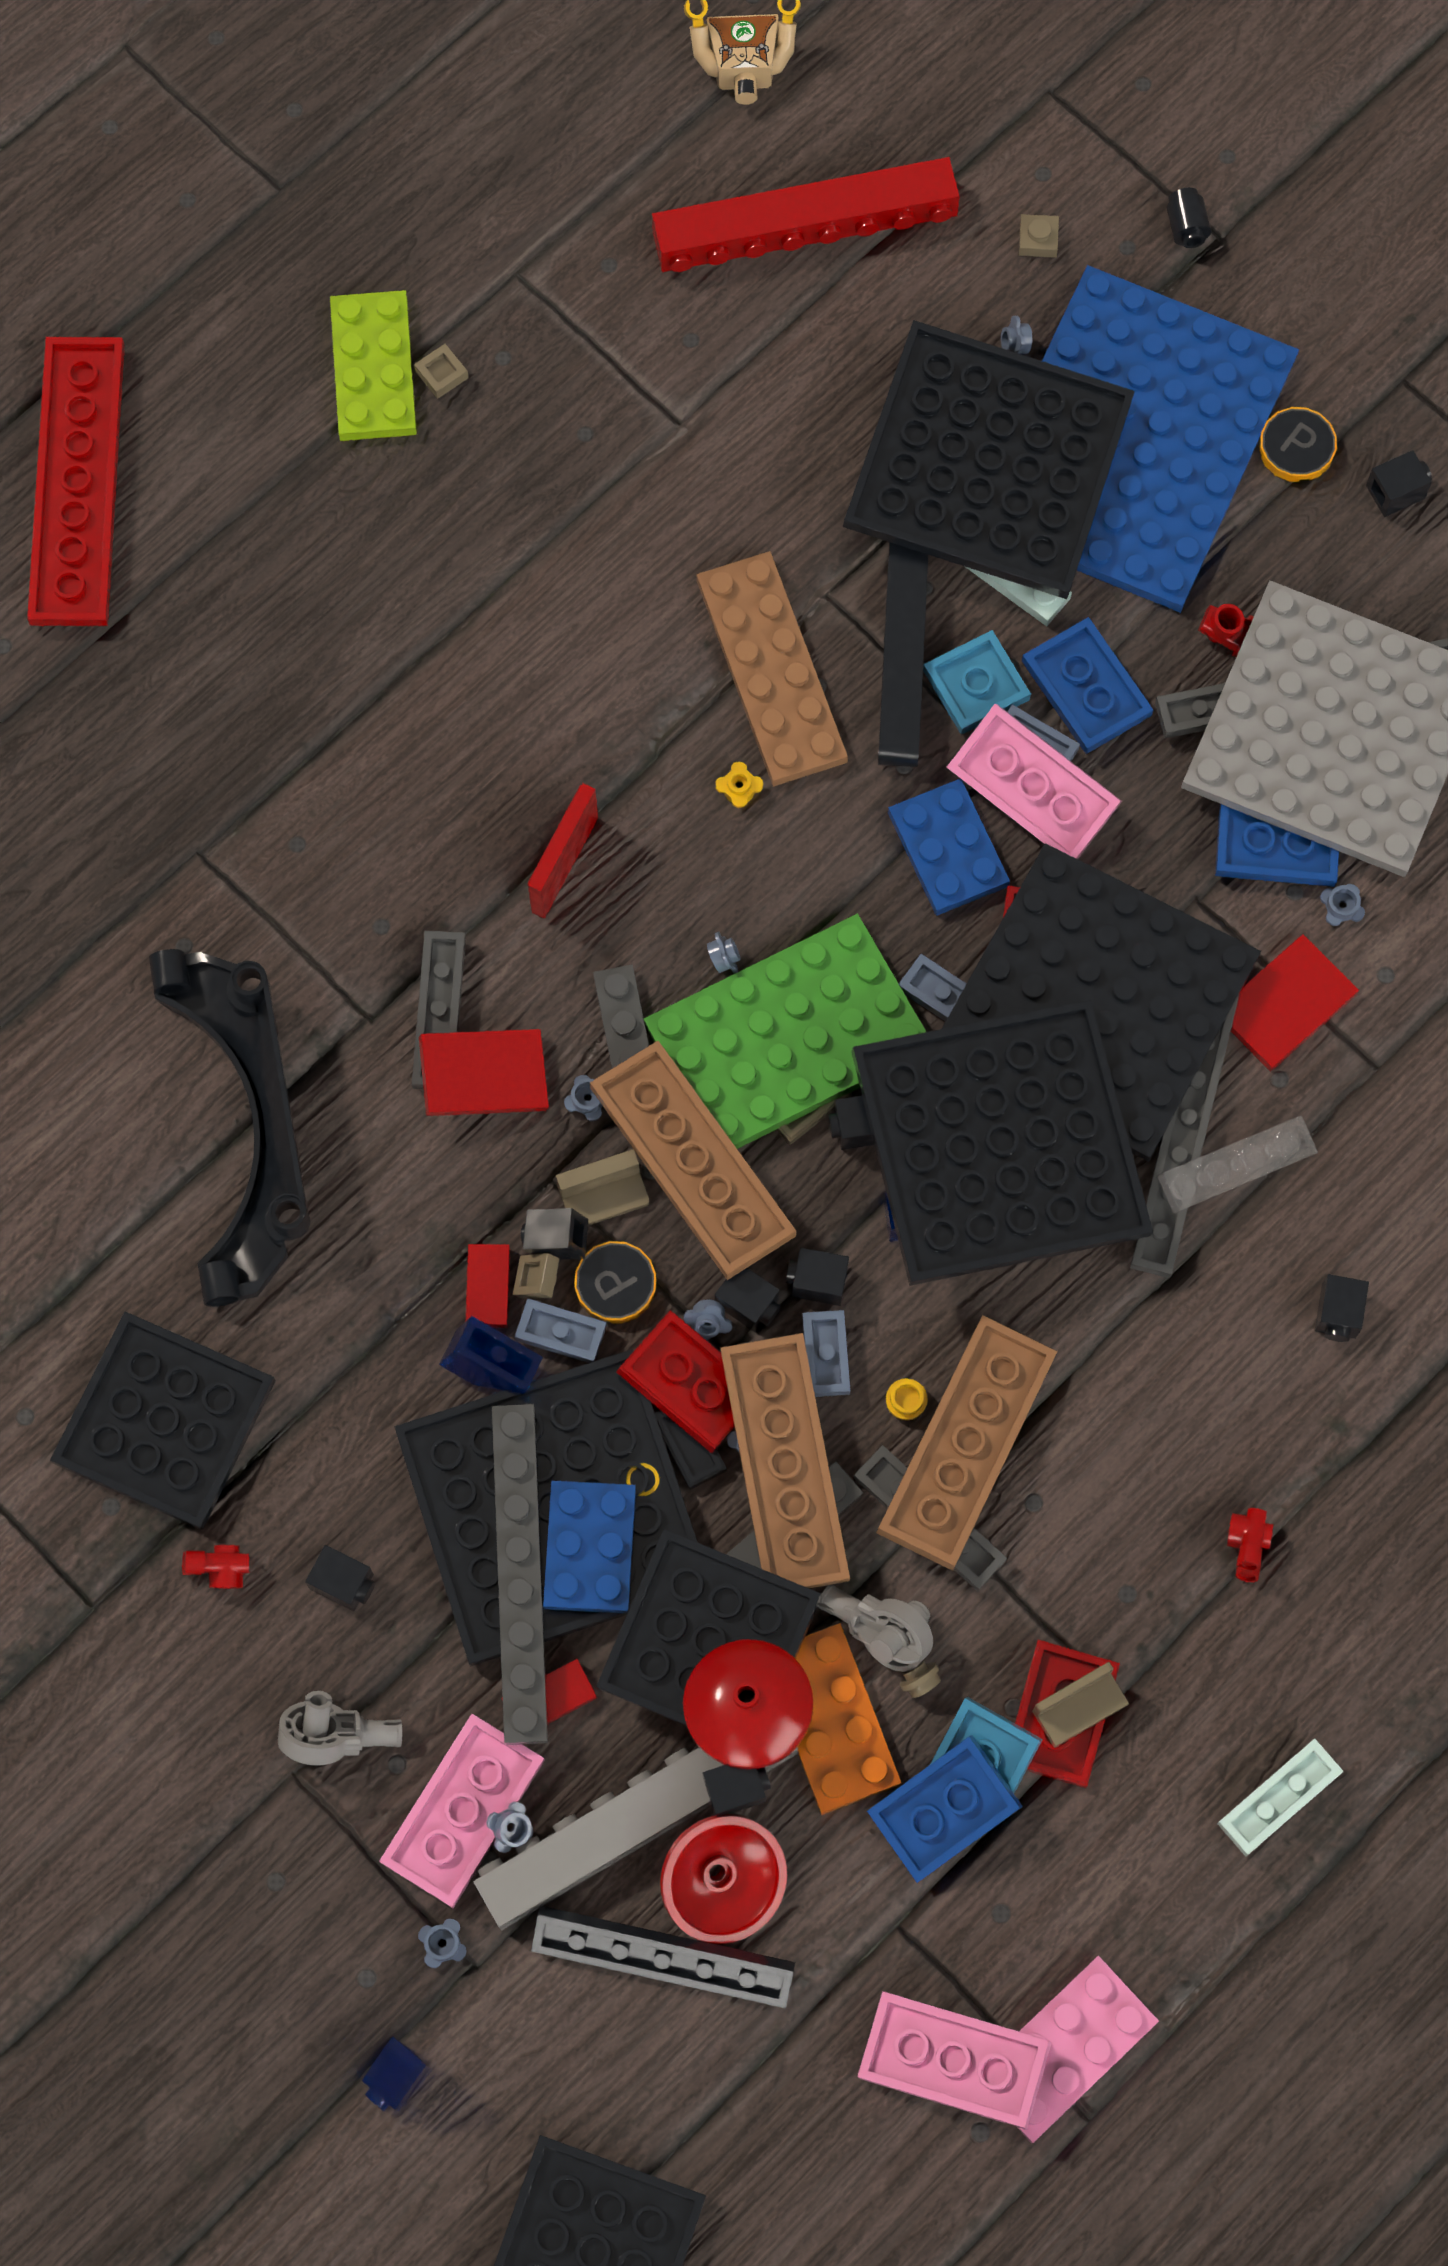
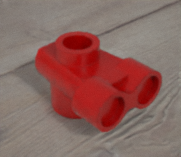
(1225, 626)
(1250, 1535)
(224, 1566)

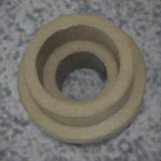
(920, 1679)

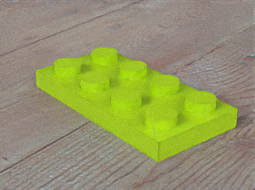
(373, 365)

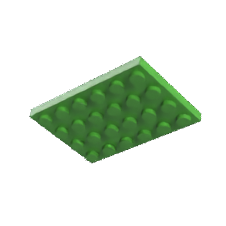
(785, 1030)

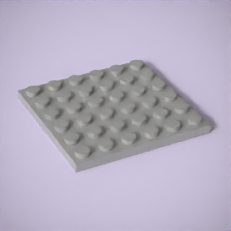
(1330, 730)

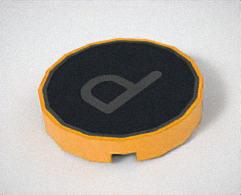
(1297, 444)
(615, 1282)

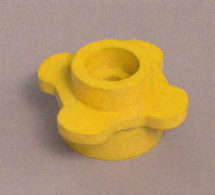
(739, 796)

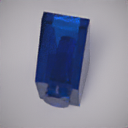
(490, 1358)
(395, 2076)

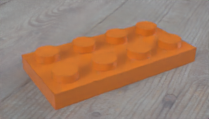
(844, 1744)

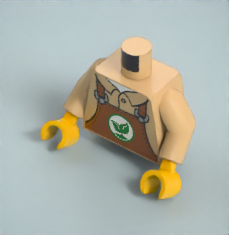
(743, 49)

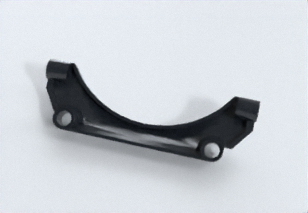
(245, 1029)

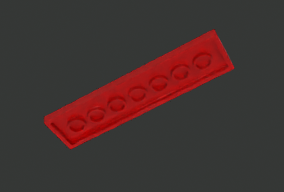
(76, 482)

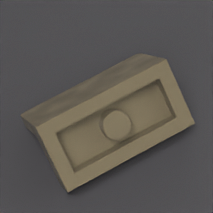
(604, 1187)
(1080, 1705)

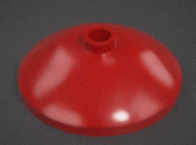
(755, 1731)
(740, 1895)

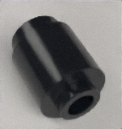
(1188, 218)

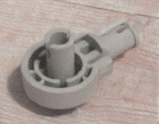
(870, 1624)
(330, 1731)

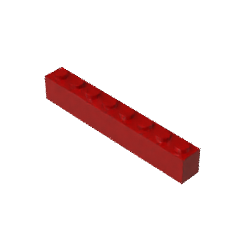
(805, 215)

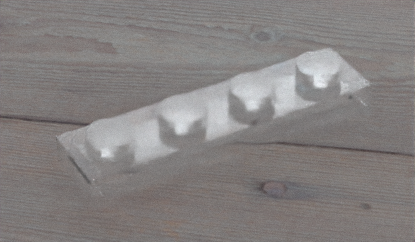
(1237, 1164)

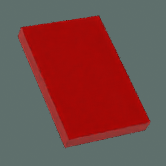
(563, 850)
(1289, 1002)
(483, 1072)
(683, 1380)
(1050, 1671)

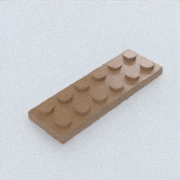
(771, 668)
(693, 1160)
(966, 1443)
(785, 1461)

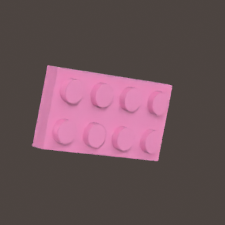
(1033, 783)
(447, 1826)
(1089, 2032)
(954, 2060)

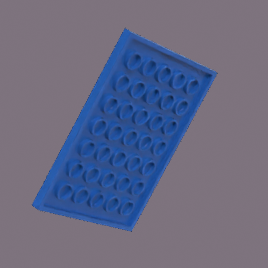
(1187, 434)

